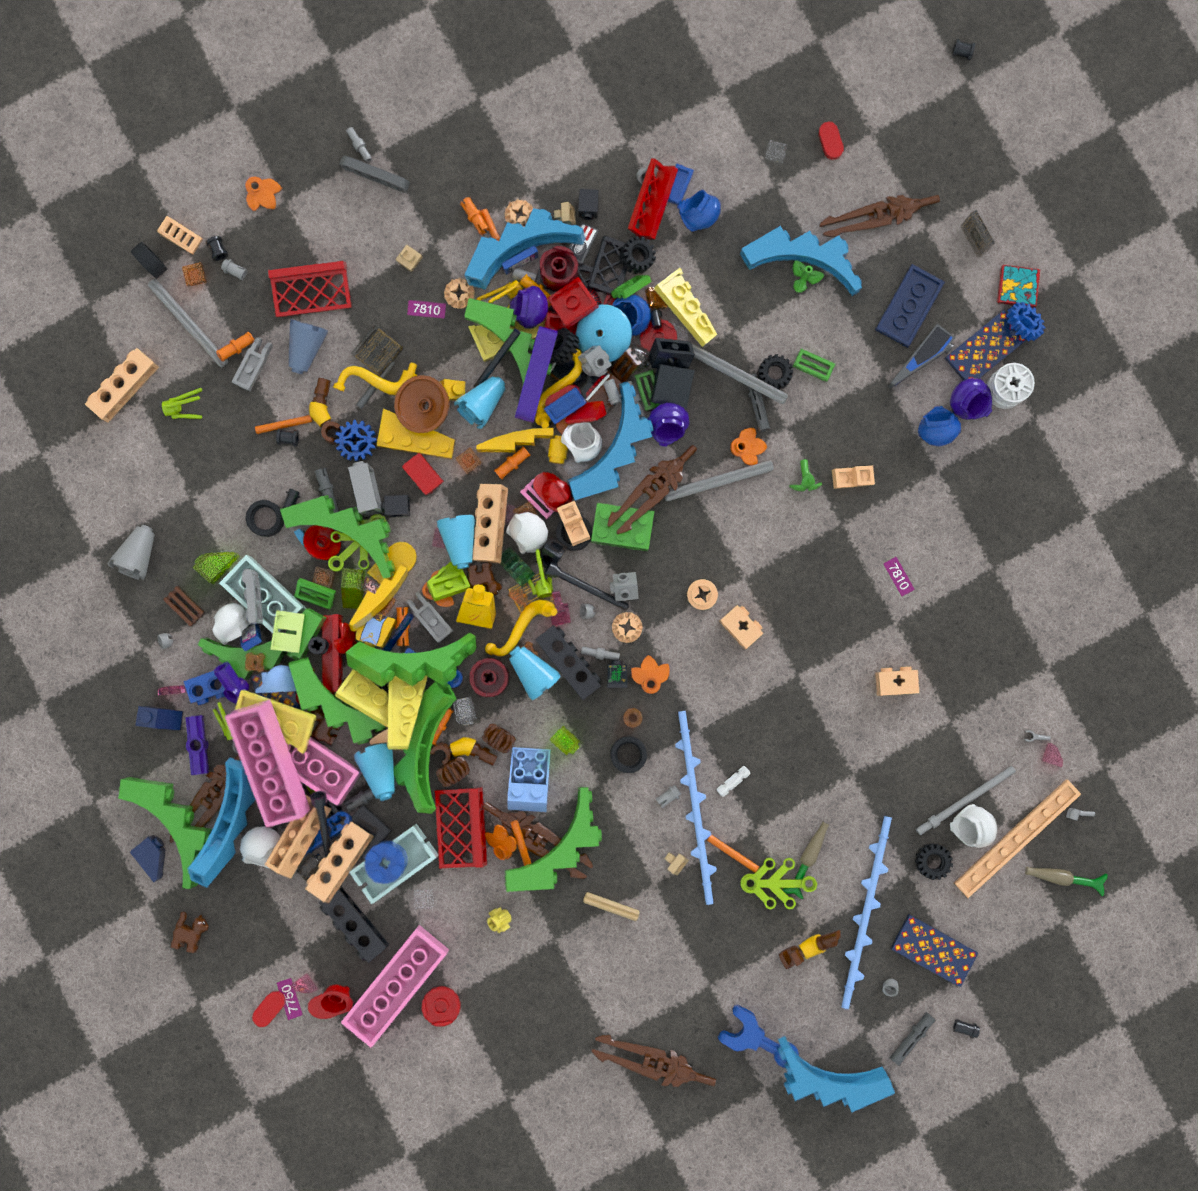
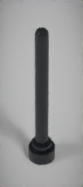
(553, 570)
(319, 801)

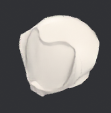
(577, 440)
(528, 532)
(230, 622)
(974, 826)
(258, 845)

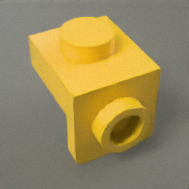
(454, 388)

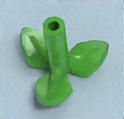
(806, 275)
(808, 480)

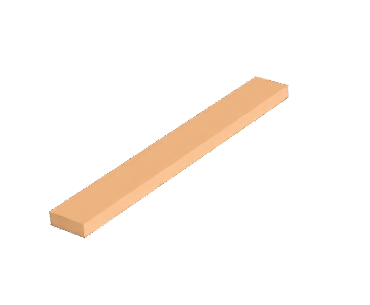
(1017, 838)

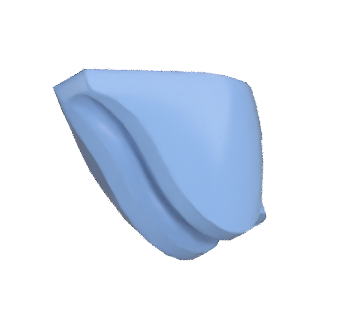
(277, 680)

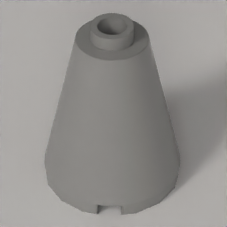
(134, 554)

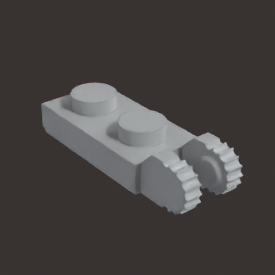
(251, 365)
(253, 596)
(430, 618)

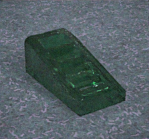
(520, 575)

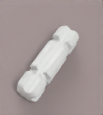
(733, 781)

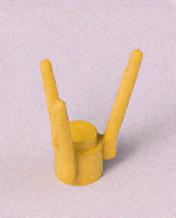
(509, 289)

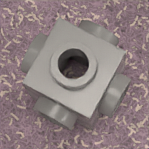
(594, 361)
(624, 586)

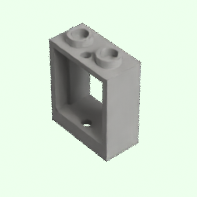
(365, 489)

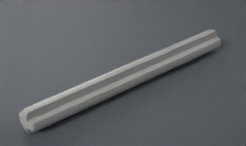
(186, 321)
(739, 375)
(720, 480)

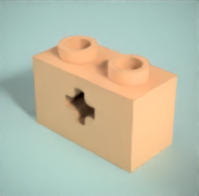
(743, 637)
(908, 685)

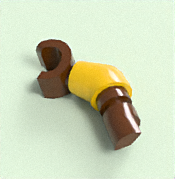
(319, 412)
(465, 746)
(811, 947)

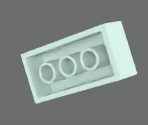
(273, 594)

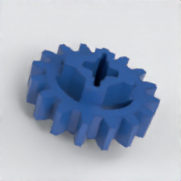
(1025, 321)
(355, 432)

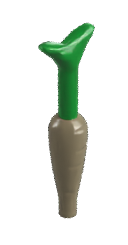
(809, 857)
(1066, 878)

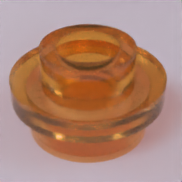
(632, 711)

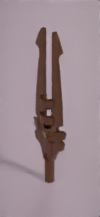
(900, 208)
(666, 474)
(208, 790)
(542, 832)
(673, 1069)

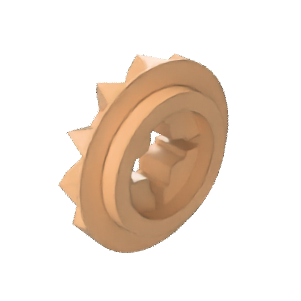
(516, 206)
(452, 298)
(699, 603)
(618, 631)

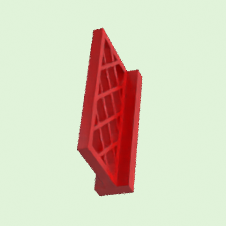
(307, 272)
(477, 831)

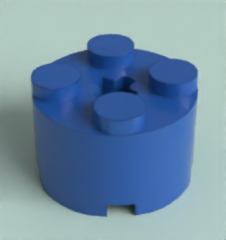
(380, 872)

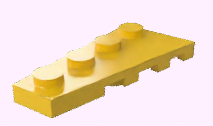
(397, 437)

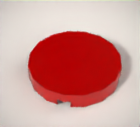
(649, 335)
(441, 1006)

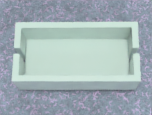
(418, 855)

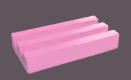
(529, 487)

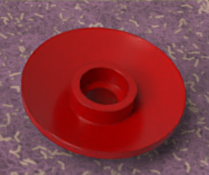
(322, 535)

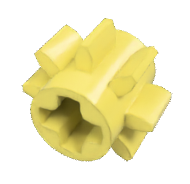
(499, 920)

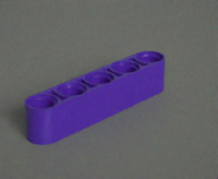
(536, 374)

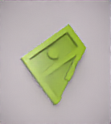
(448, 582)

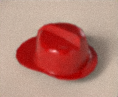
(552, 490)
(331, 1003)

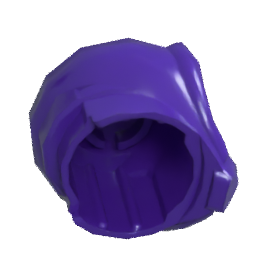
(530, 307)
(971, 399)
(668, 423)

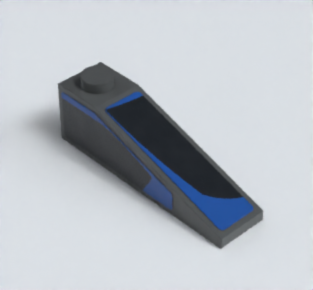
(931, 348)

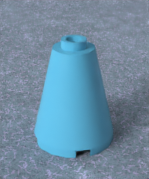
(481, 401)
(458, 538)
(532, 671)
(377, 770)

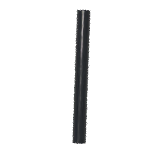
(498, 357)

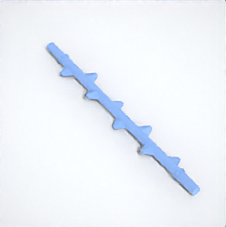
(695, 815)
(863, 919)

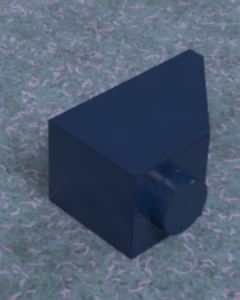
(159, 718)
(150, 856)

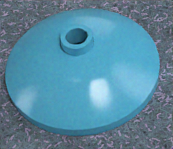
(615, 328)

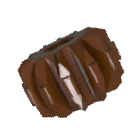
(498, 738)
(452, 771)

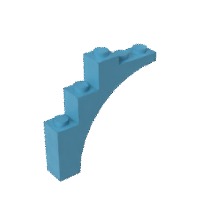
(515, 239)
(806, 248)
(620, 453)
(229, 824)
(853, 1089)

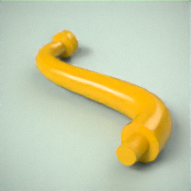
(383, 385)
(541, 416)
(530, 611)

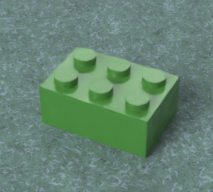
(635, 539)

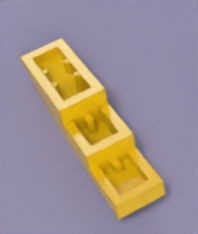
(508, 442)
(376, 602)

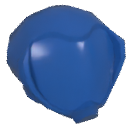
(699, 210)
(636, 311)
(939, 427)

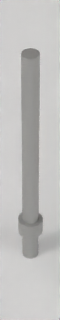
(934, 821)

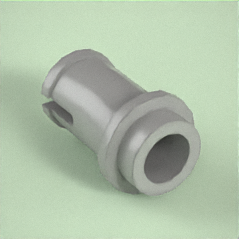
(234, 269)
(519, 273)
(612, 392)
(668, 796)

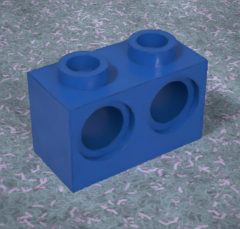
(207, 682)

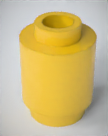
(557, 451)

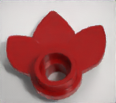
(347, 639)

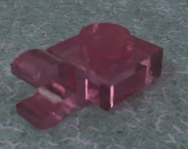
(563, 614)

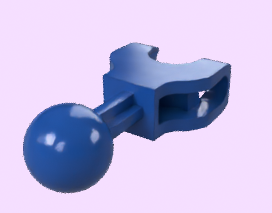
(751, 1036)

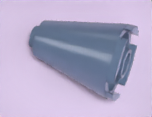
(304, 345)

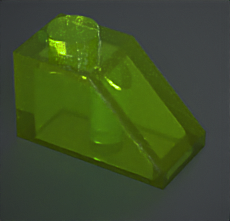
(214, 565)
(352, 587)
(565, 740)

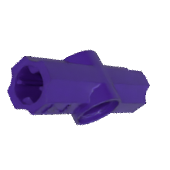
(230, 681)
(198, 758)

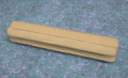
(611, 906)

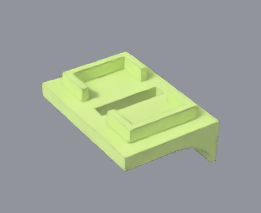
(287, 641)

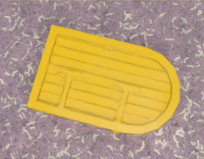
(401, 554)

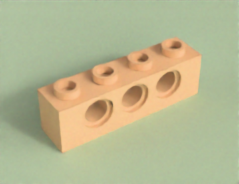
(122, 395)
(495, 532)
(295, 842)
(349, 858)

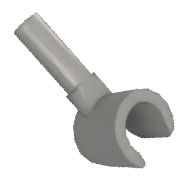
(1037, 737)
(1074, 813)

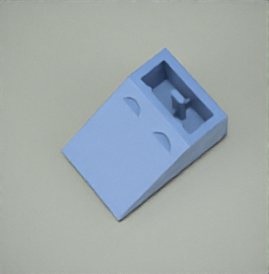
(529, 779)

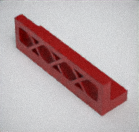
(654, 202)
(332, 661)

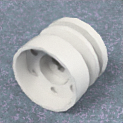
(1008, 395)

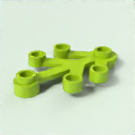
(351, 548)
(775, 884)

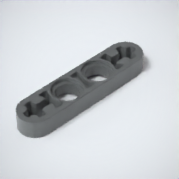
(374, 174)

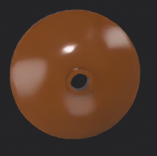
(411, 403)

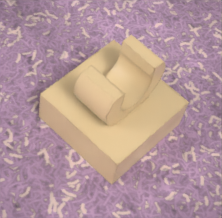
(566, 214)
(409, 258)
(677, 863)

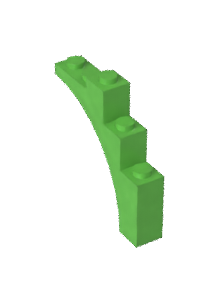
(498, 320)
(348, 521)
(237, 656)
(410, 667)
(314, 693)
(414, 767)
(177, 818)
(540, 873)

